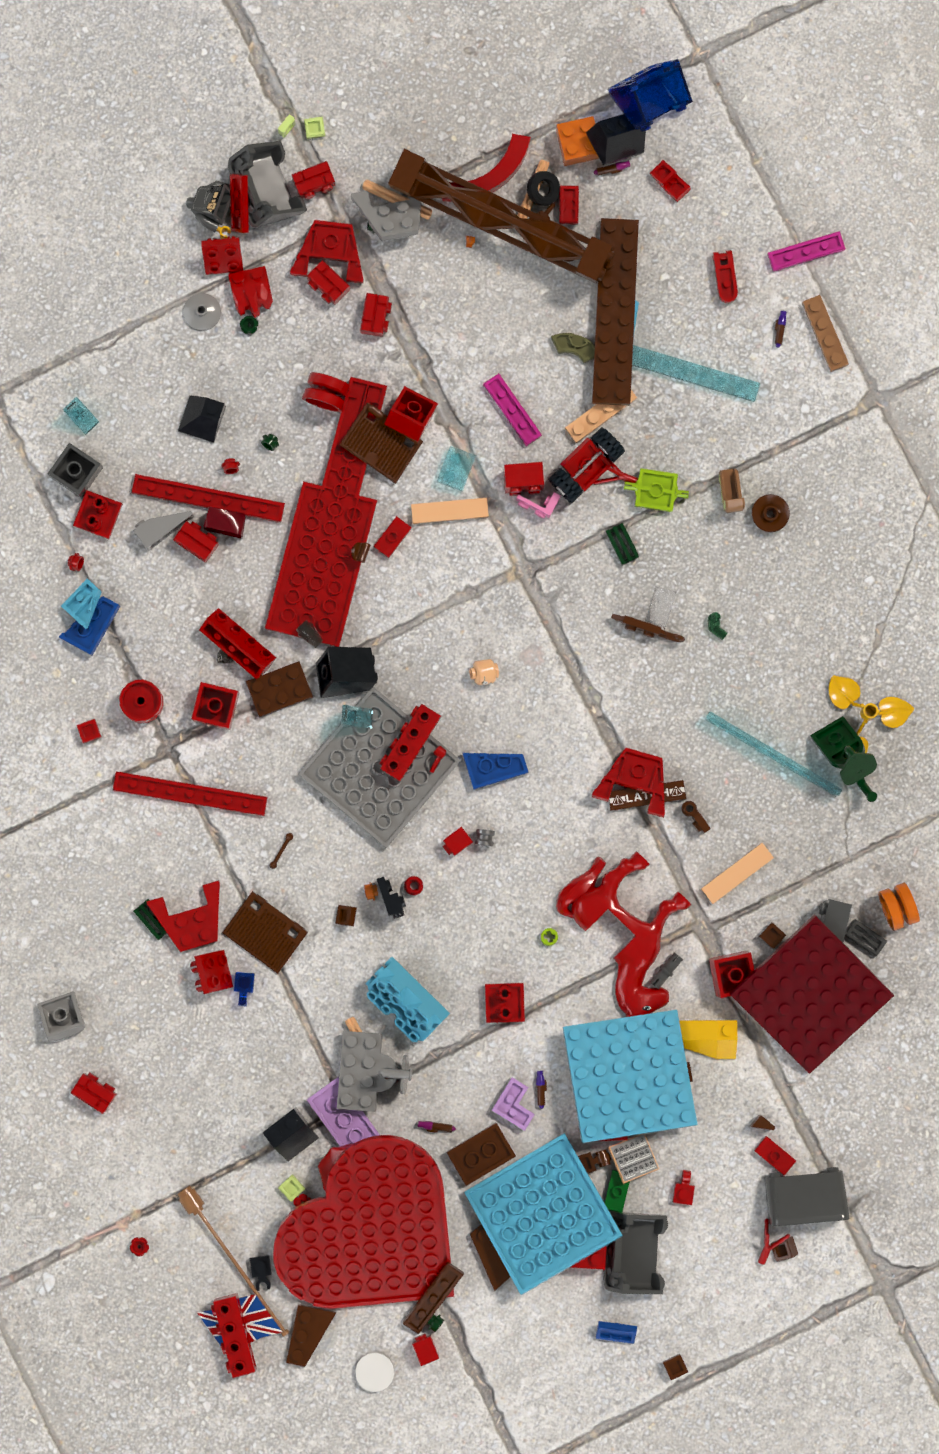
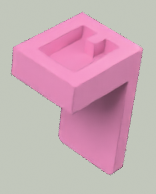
(550, 504)

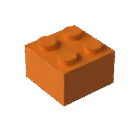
(574, 141)

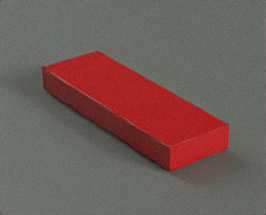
(239, 203)

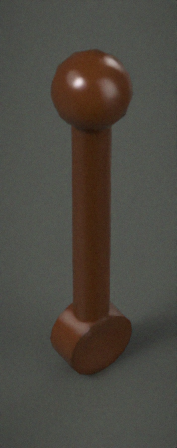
(273, 864)

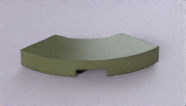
(574, 345)

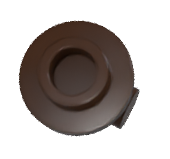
(360, 551)

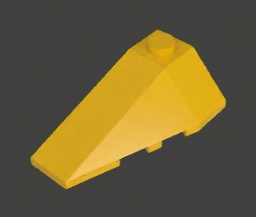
(710, 1037)

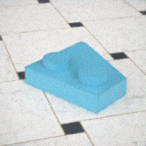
(83, 603)

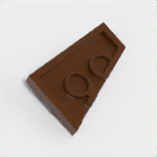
(491, 1260)
(307, 1332)

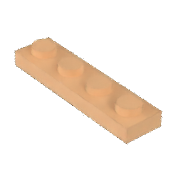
(593, 419)

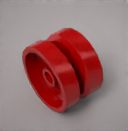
(326, 392)
(130, 702)

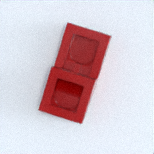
(670, 181)

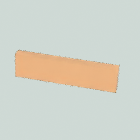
(449, 510)
(737, 873)

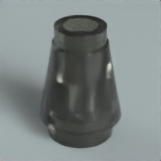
(309, 633)

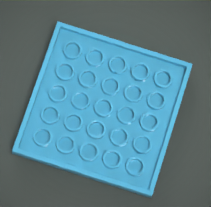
(629, 1076)
(543, 1214)

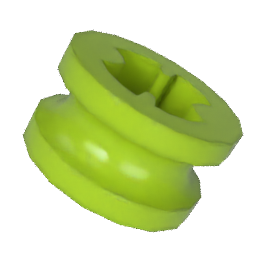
(545, 941)

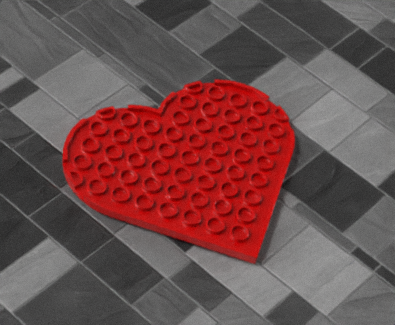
(374, 1232)

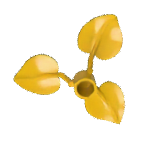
(893, 710)

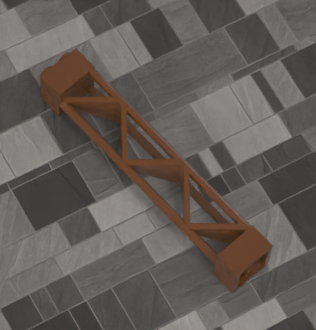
(491, 212)

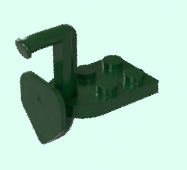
(847, 752)

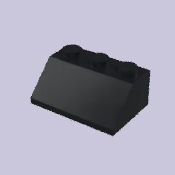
(616, 139)

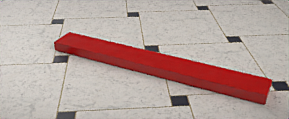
(207, 497)
(190, 793)

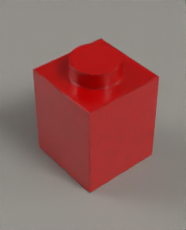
(457, 842)
(425, 1349)

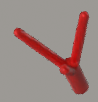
(620, 475)
(767, 1248)

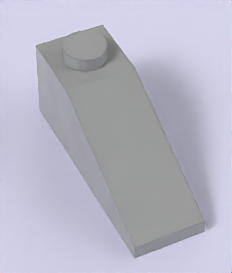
(157, 529)

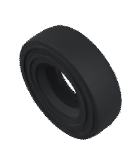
(554, 188)

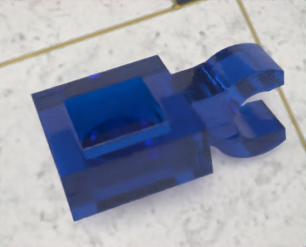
(244, 984)

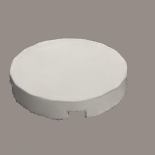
(374, 1372)

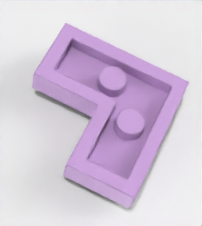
(508, 1105)

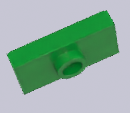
(616, 1193)

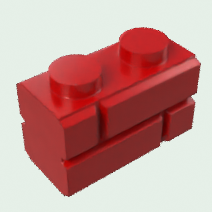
(314, 180)
(328, 283)
(375, 315)
(196, 541)
(94, 1093)

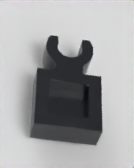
(261, 1268)

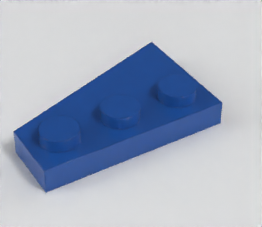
(89, 638)
(493, 768)

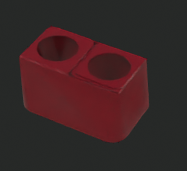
(225, 522)

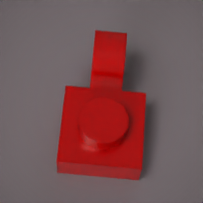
(683, 1191)

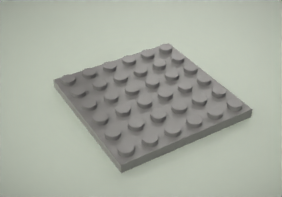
(351, 778)

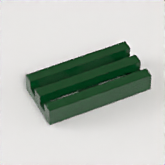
(615, 529)
(142, 907)

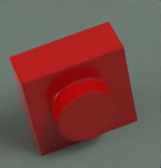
(89, 731)

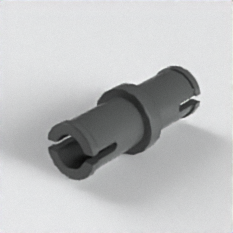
(666, 970)

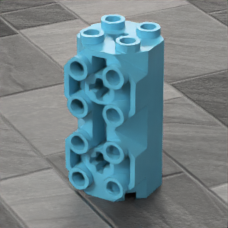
(401, 994)

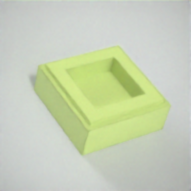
(286, 126)
(314, 127)
(291, 1188)

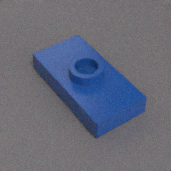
(616, 1332)

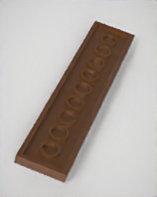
(616, 315)

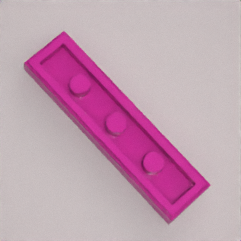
(806, 251)
(512, 409)

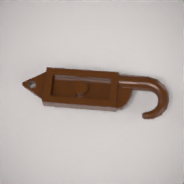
(648, 629)

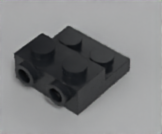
(393, 902)

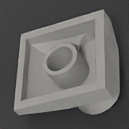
(61, 1017)

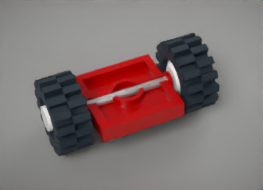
(586, 464)

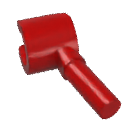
(440, 752)

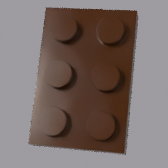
(279, 689)
(481, 1154)

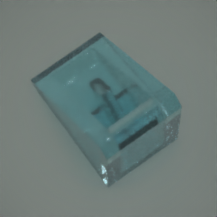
(80, 415)
(356, 717)

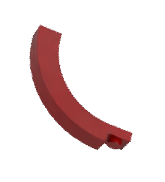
(505, 168)

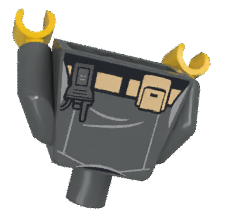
(211, 206)

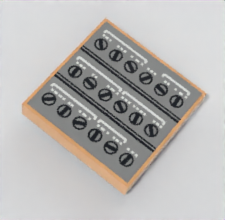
(633, 1158)

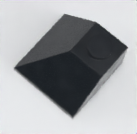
(202, 418)

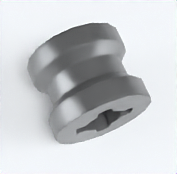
(484, 837)

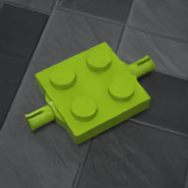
(656, 490)

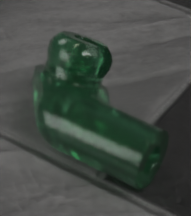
(714, 625)

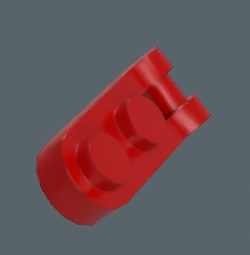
(725, 276)

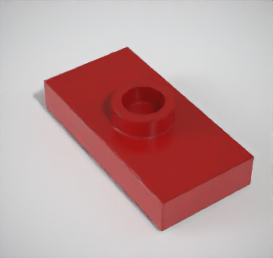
(569, 205)
(392, 537)
(775, 1155)

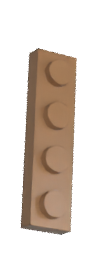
(825, 333)

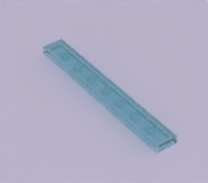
(695, 373)
(773, 754)

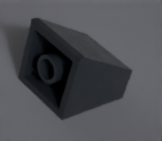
(345, 671)
(290, 1134)

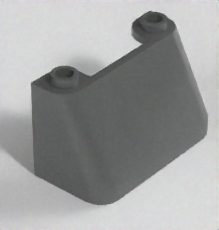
(267, 190)
(806, 1198)
(633, 1257)

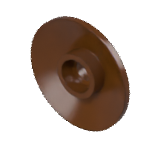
(774, 504)

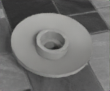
(205, 320)

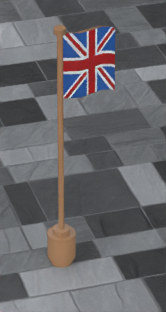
(257, 1314)

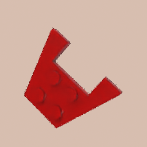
(330, 242)
(638, 772)
(193, 926)

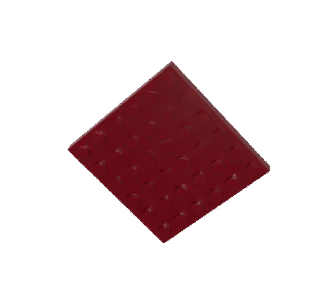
(812, 994)

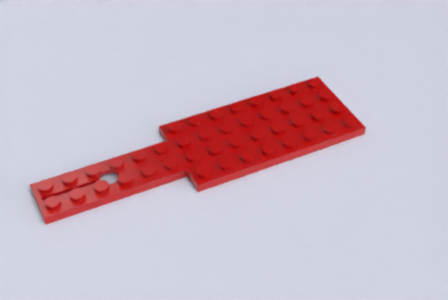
(329, 520)

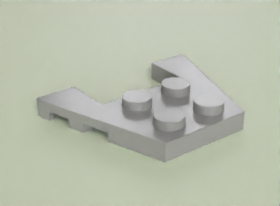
(390, 219)

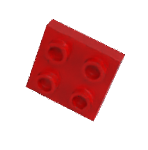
(222, 255)
(97, 514)
(212, 971)
(504, 1002)

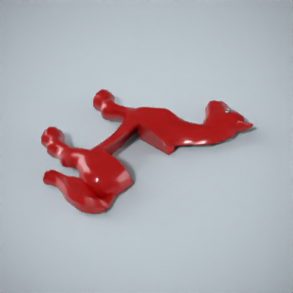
(642, 950)

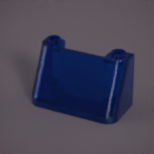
(651, 93)

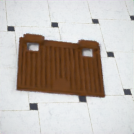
(379, 444)
(264, 932)

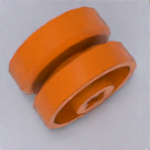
(899, 906)

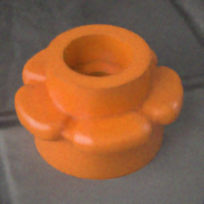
(370, 891)

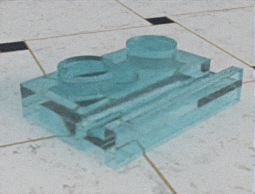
(456, 468)

